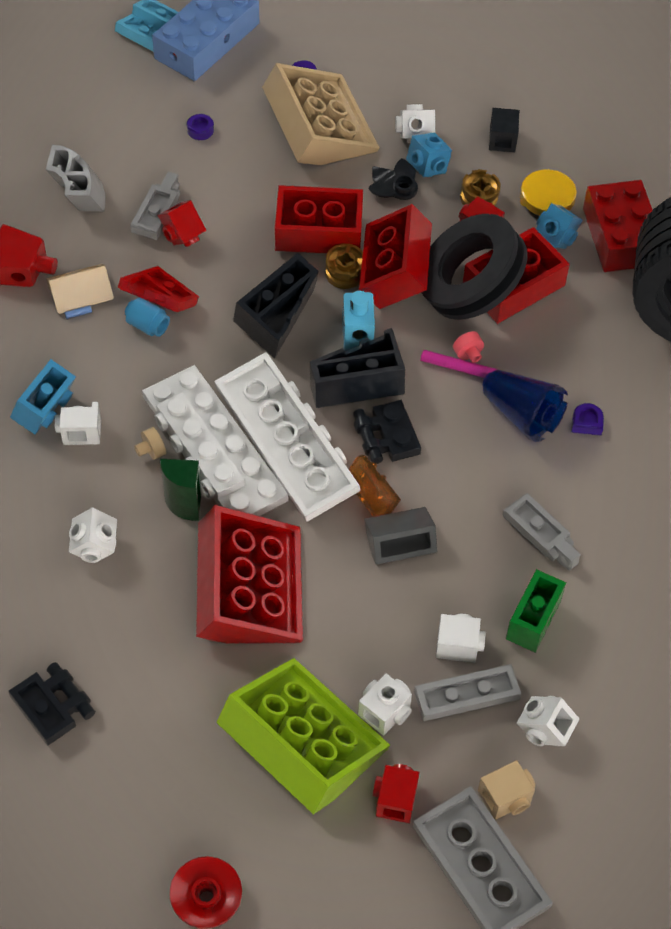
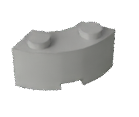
(80, 181)

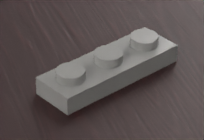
(467, 692)

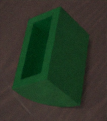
(182, 487)

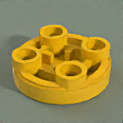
(547, 187)

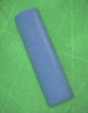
(77, 312)

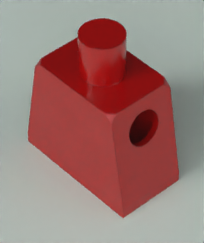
(23, 258)

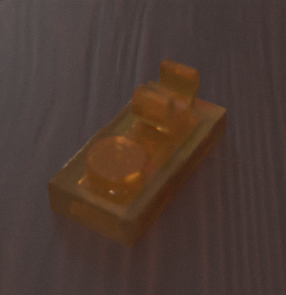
(375, 490)

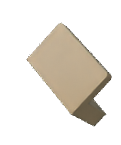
(80, 288)

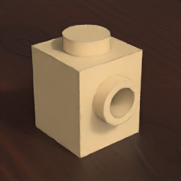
(507, 790)

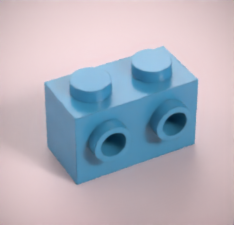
(42, 397)

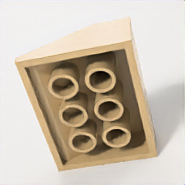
(318, 115)

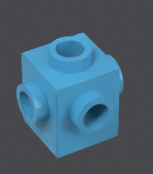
(429, 154)
(558, 226)

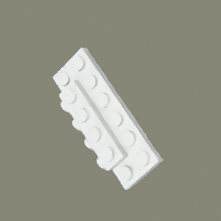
(208, 433)
(288, 436)

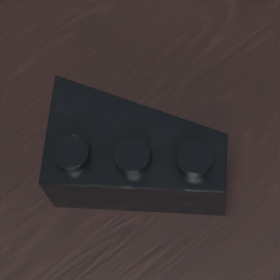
(276, 303)
(359, 373)

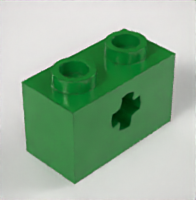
(535, 610)

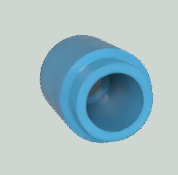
(147, 317)

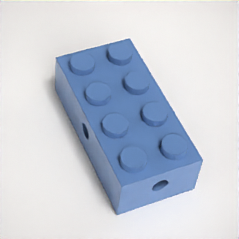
(203, 34)

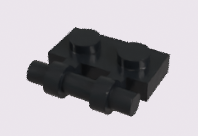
(395, 428)
(43, 708)

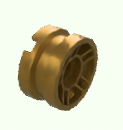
(480, 184)
(344, 276)

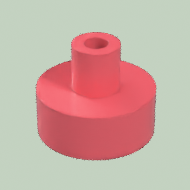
(469, 346)

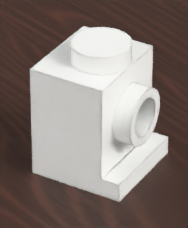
(79, 425)

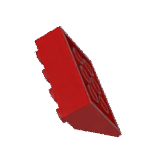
(248, 579)

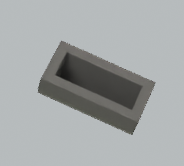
(401, 535)

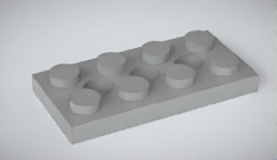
(488, 841)

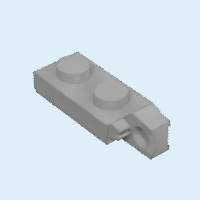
(156, 201)
(542, 531)

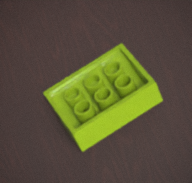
(301, 734)

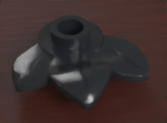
(395, 183)

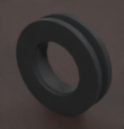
(492, 283)

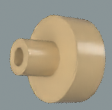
(151, 444)

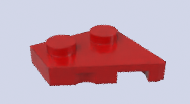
(159, 288)

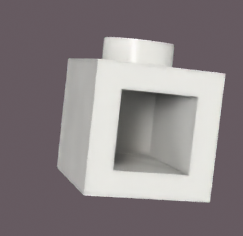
(459, 638)

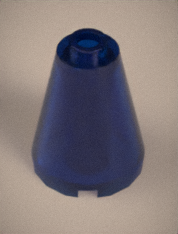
(527, 402)

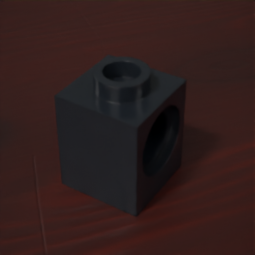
(504, 130)

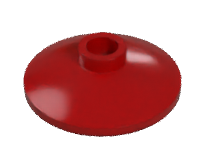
(201, 876)

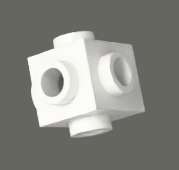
(425, 119)
(92, 535)
(385, 703)
(547, 721)

